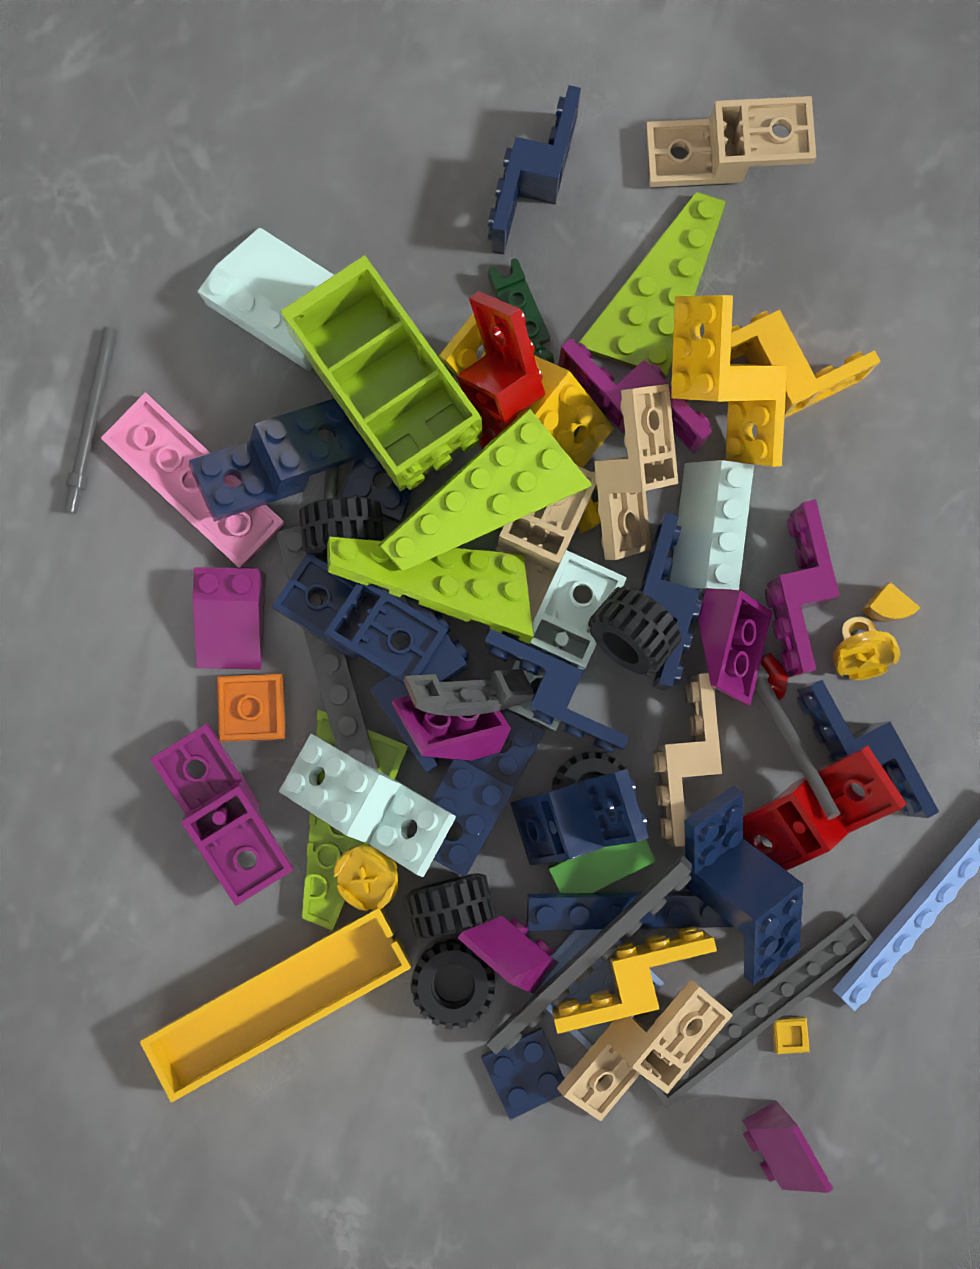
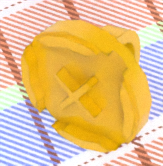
(865, 653)
(366, 877)

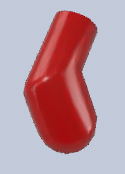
(777, 676)

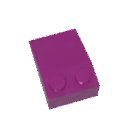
(228, 617)
(733, 640)
(453, 736)
(511, 952)
(784, 1151)

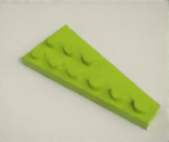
(641, 315)
(501, 484)
(457, 582)
(326, 844)

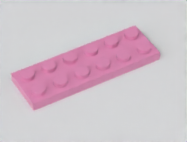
(161, 455)

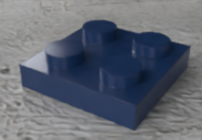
(525, 1074)

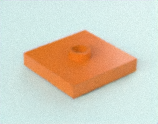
(251, 707)

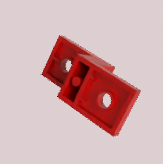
(508, 374)
(798, 823)

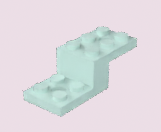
(562, 622)
(367, 805)

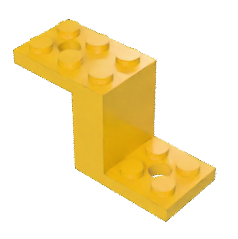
(772, 343)
(704, 373)
(559, 410)

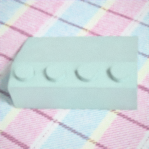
(260, 282)

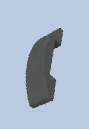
(469, 697)

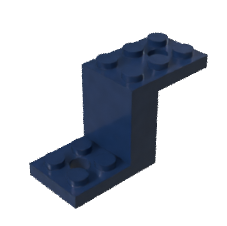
(446, 663)
(743, 885)

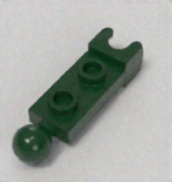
(516, 292)

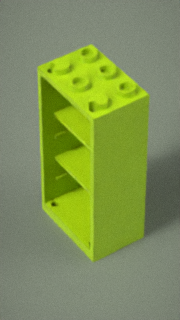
(383, 374)

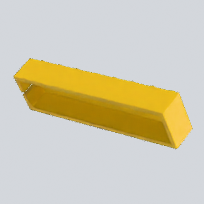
(276, 1003)

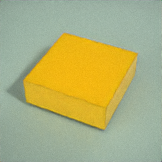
(790, 1035)

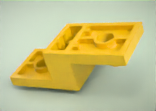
(631, 979)

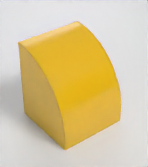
(889, 605)

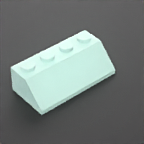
(713, 525)

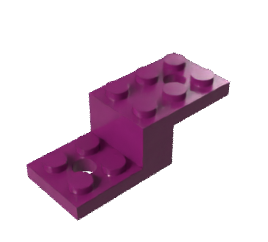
(598, 383)
(801, 589)
(221, 814)

